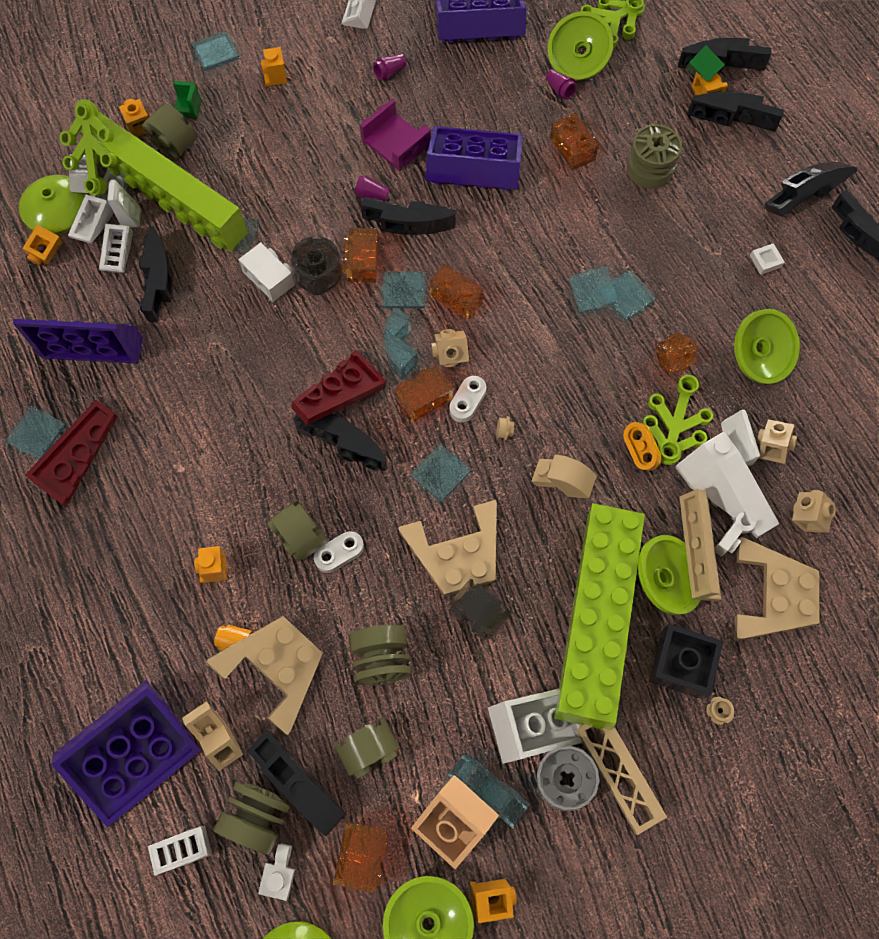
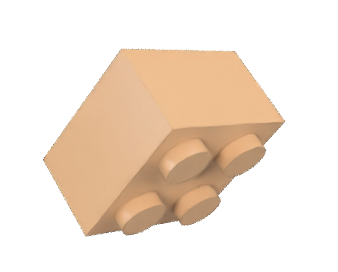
(454, 822)

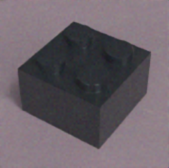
(686, 661)

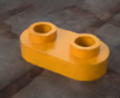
(643, 447)

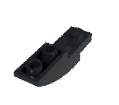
(731, 51)
(736, 106)
(813, 180)
(417, 219)
(857, 223)
(158, 276)
(351, 441)
(296, 783)

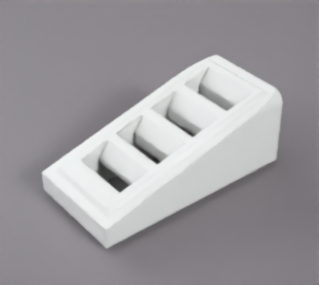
(78, 177)
(124, 206)
(109, 233)
(203, 846)

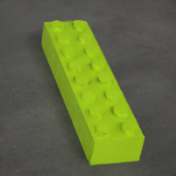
(173, 188)
(600, 618)

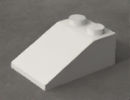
(529, 728)

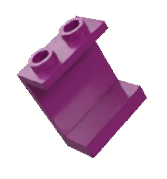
(393, 136)

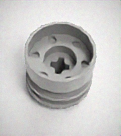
(585, 780)

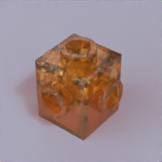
(676, 352)

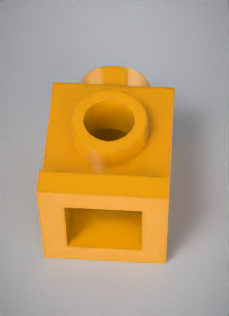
(273, 67)
(715, 84)
(134, 112)
(37, 239)
(211, 564)
(491, 910)

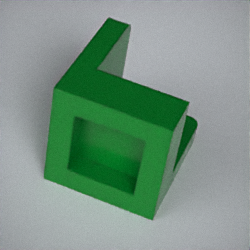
(705, 64)
(188, 99)

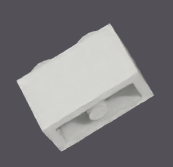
(267, 272)

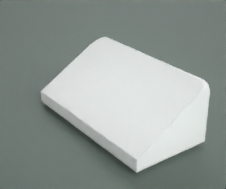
(358, 13)
(740, 433)

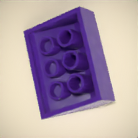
(480, 19)
(474, 158)
(82, 340)
(125, 753)

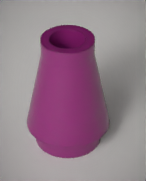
(388, 66)
(563, 85)
(370, 189)

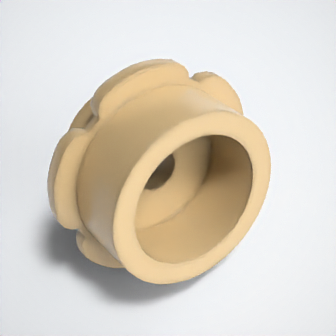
(504, 428)
(727, 707)

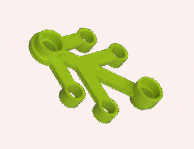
(628, 8)
(86, 117)
(675, 423)

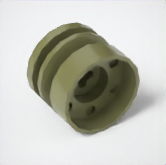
(653, 156)
(380, 661)
(252, 818)

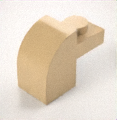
(566, 474)
(213, 735)

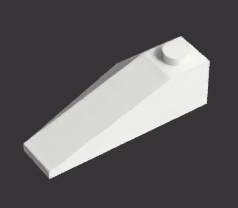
(728, 482)

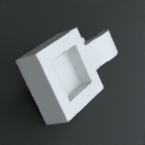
(730, 539)
(278, 877)

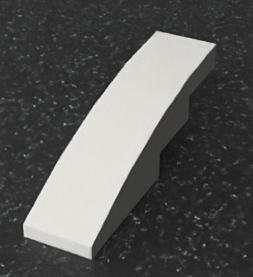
(94, 213)

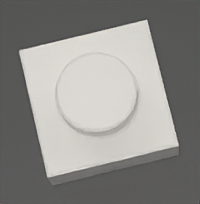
(767, 259)

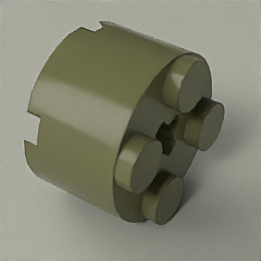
(170, 131)
(298, 530)
(367, 747)

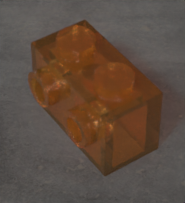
(574, 141)
(362, 255)
(456, 291)
(423, 393)
(361, 858)

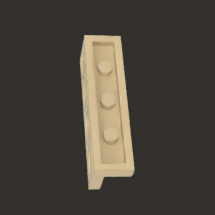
(700, 546)
(626, 769)

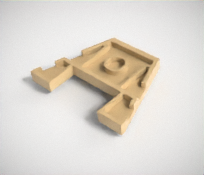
(459, 559)
(788, 593)
(283, 658)

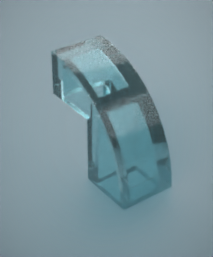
(399, 354)
(491, 790)

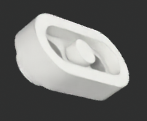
(469, 397)
(340, 553)

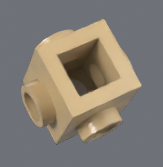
(450, 347)
(778, 436)
(813, 511)

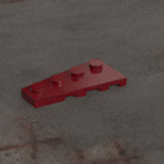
(342, 387)
(69, 458)

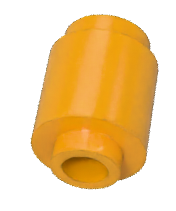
(229, 635)

